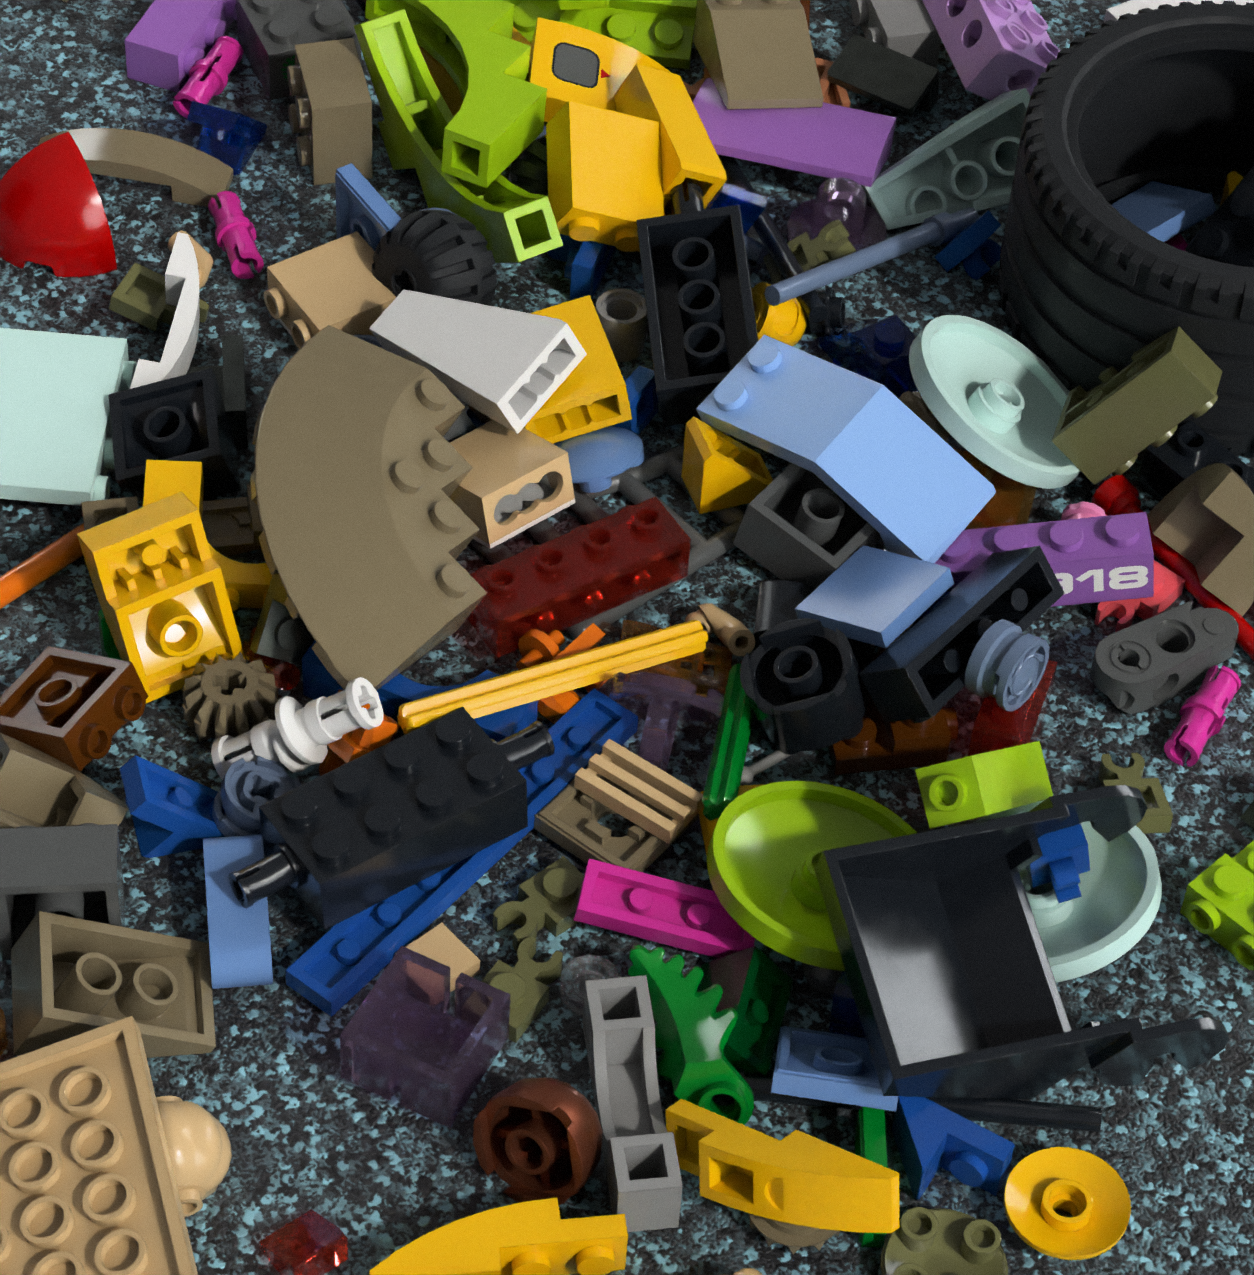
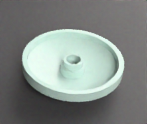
(993, 398)
(1115, 905)

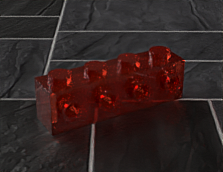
(580, 574)

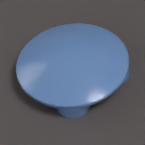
(602, 455)

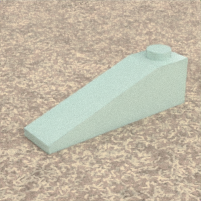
(956, 169)

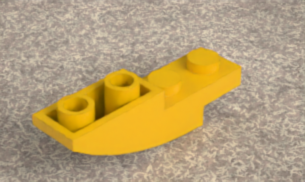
(783, 1179)
(515, 1241)

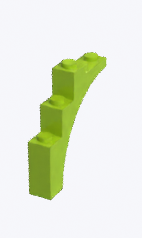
(491, 70)
(413, 132)

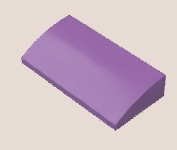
(815, 140)

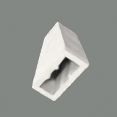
(483, 353)

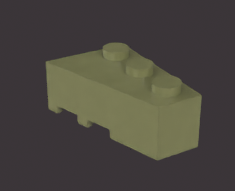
(1137, 406)

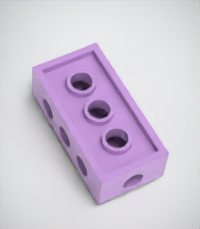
(993, 43)

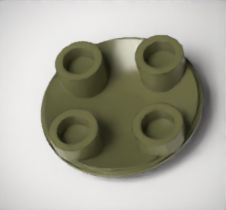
(943, 1244)

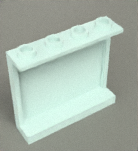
(58, 414)

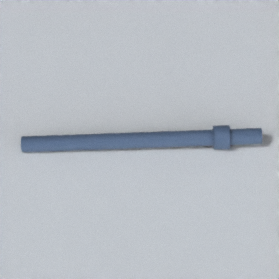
(934, 231)

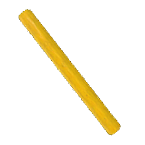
(558, 675)

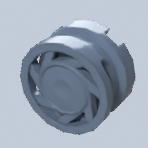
(1006, 665)
(244, 790)

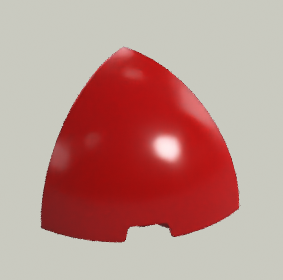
(55, 213)

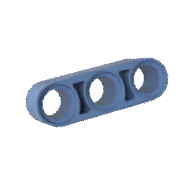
(236, 934)

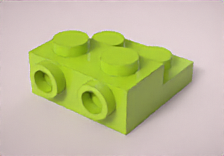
(1223, 904)

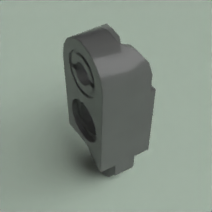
(1162, 656)

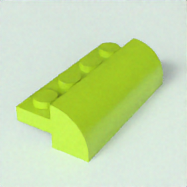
(651, 26)

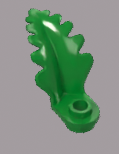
(692, 1034)

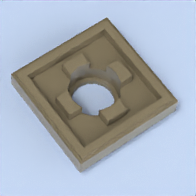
(572, 823)

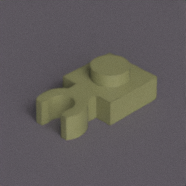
(828, 246)
(144, 300)
(1158, 813)
(543, 901)
(526, 984)

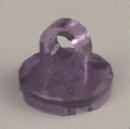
(842, 201)
(665, 702)

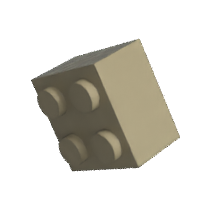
(330, 109)

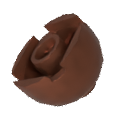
(539, 1139)

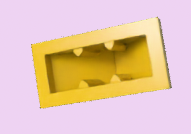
(720, 469)

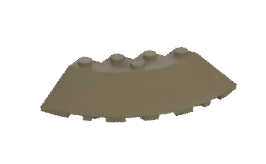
(361, 506)

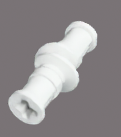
(302, 734)

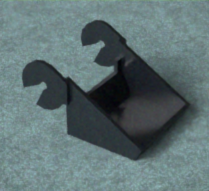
(957, 969)

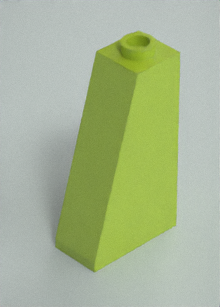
(983, 784)

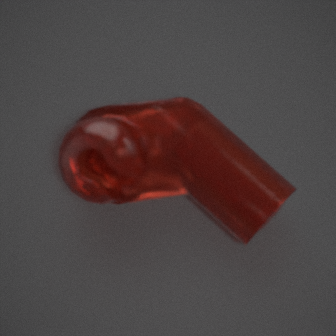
(285, 673)

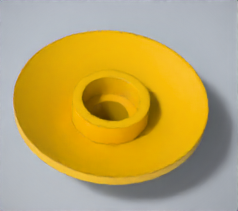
(1073, 1183)

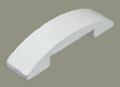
(183, 292)

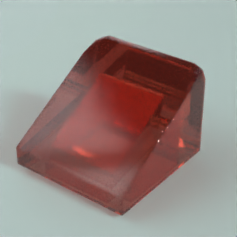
(306, 1246)

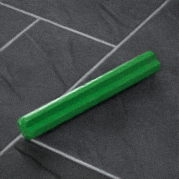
(728, 748)

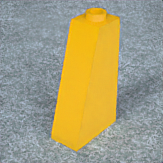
(685, 145)

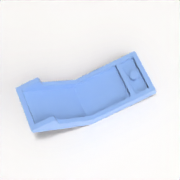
(854, 441)

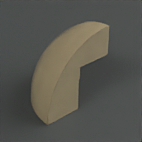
(1213, 527)
(48, 792)

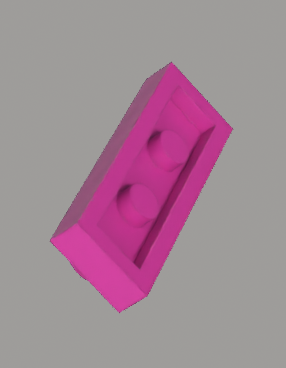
(658, 910)

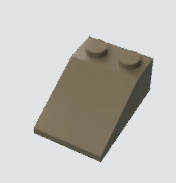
(758, 53)
(91, 973)

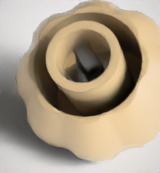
(197, 1150)

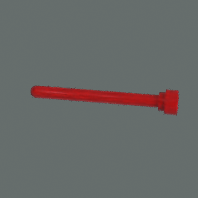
(1120, 497)

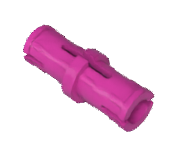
(209, 75)
(235, 235)
(1202, 715)

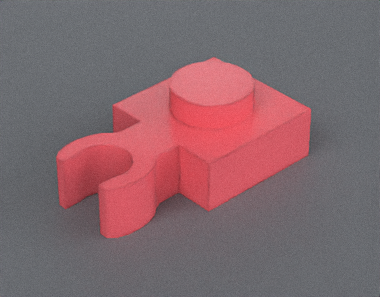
(1167, 589)

